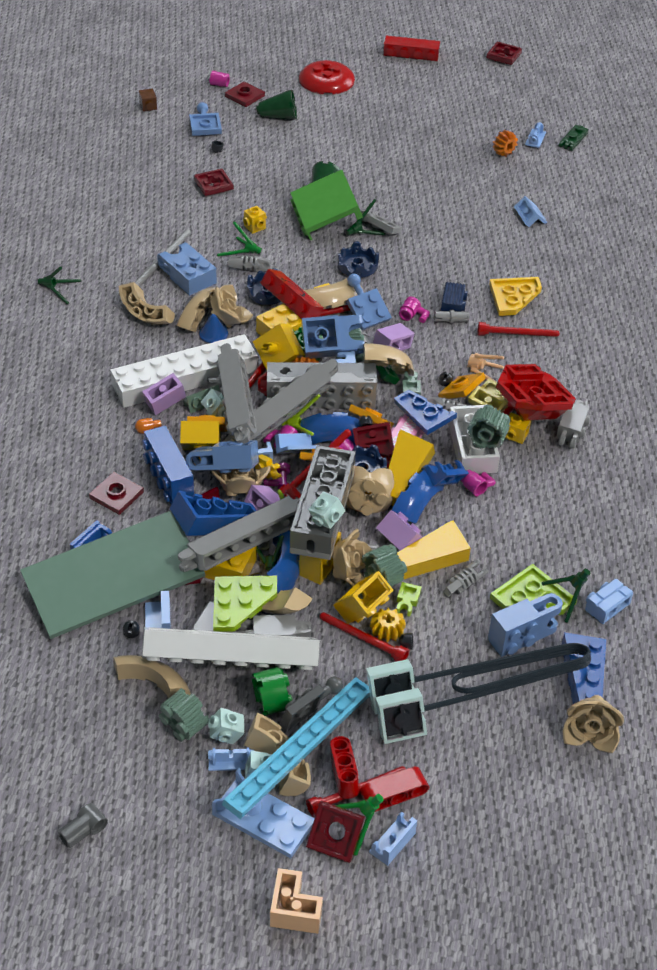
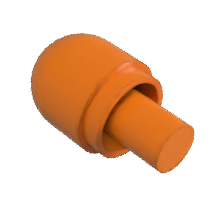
(147, 424)

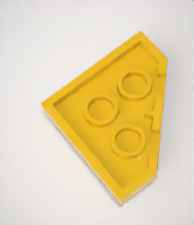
(514, 293)

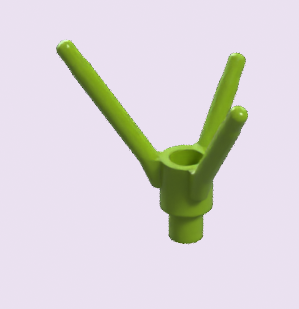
(295, 421)

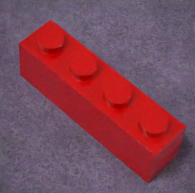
(411, 48)
(291, 294)

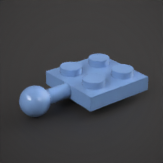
(205, 122)
(367, 304)

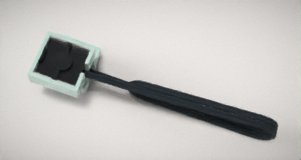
(402, 705)

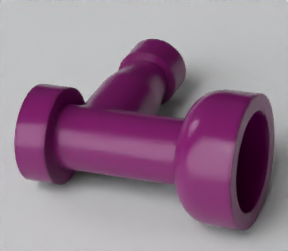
(284, 471)

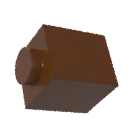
(147, 99)

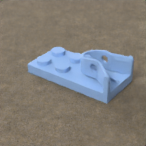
(268, 821)

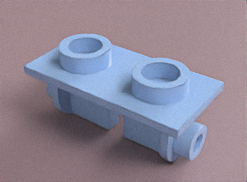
(536, 136)
(227, 759)

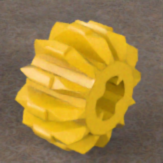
(387, 624)

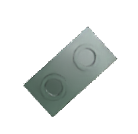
(194, 400)

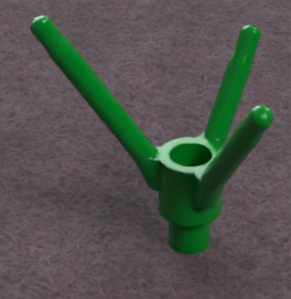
(249, 245)
(367, 808)

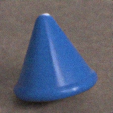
(213, 330)

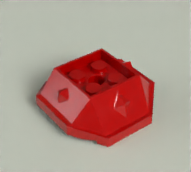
(534, 392)

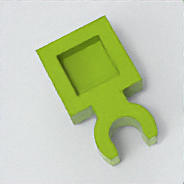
(408, 597)

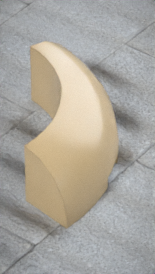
(333, 294)
(134, 300)
(195, 309)
(387, 355)
(287, 602)
(156, 671)
(267, 737)

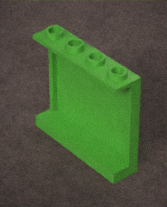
(324, 202)

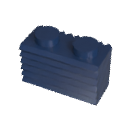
(454, 297)

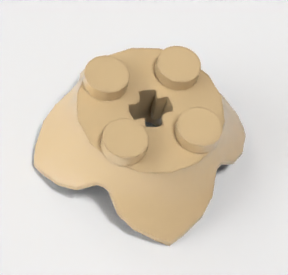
(225, 306)
(240, 482)
(378, 482)
(348, 560)
(595, 722)

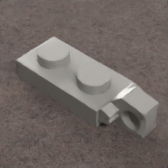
(379, 222)

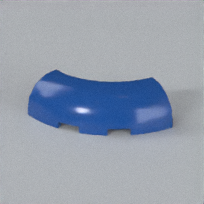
(329, 426)
(417, 496)
(288, 565)

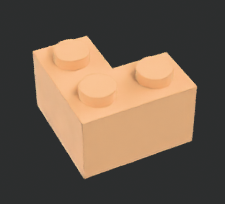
(292, 909)

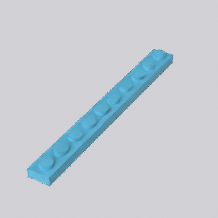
(296, 748)

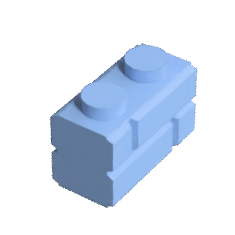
(608, 600)

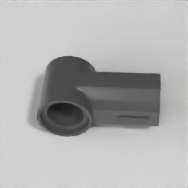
(88, 821)

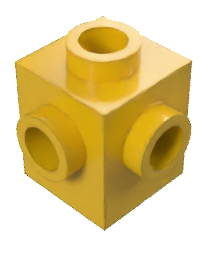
(254, 219)
(518, 428)

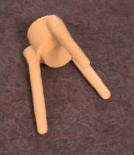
(477, 362)

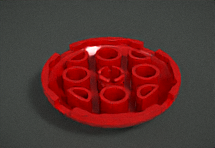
(326, 77)

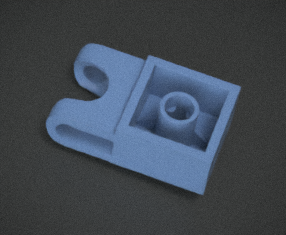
(188, 269)
(336, 335)
(225, 456)
(523, 624)

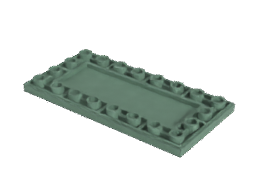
(109, 574)

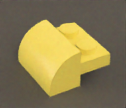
(488, 395)

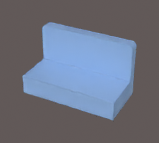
(529, 211)
(293, 443)
(158, 613)

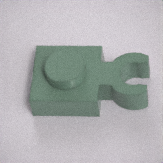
(411, 383)

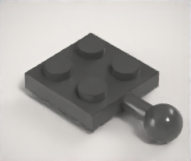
(308, 703)

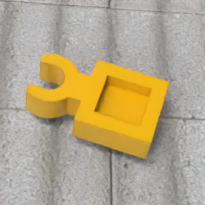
(265, 461)

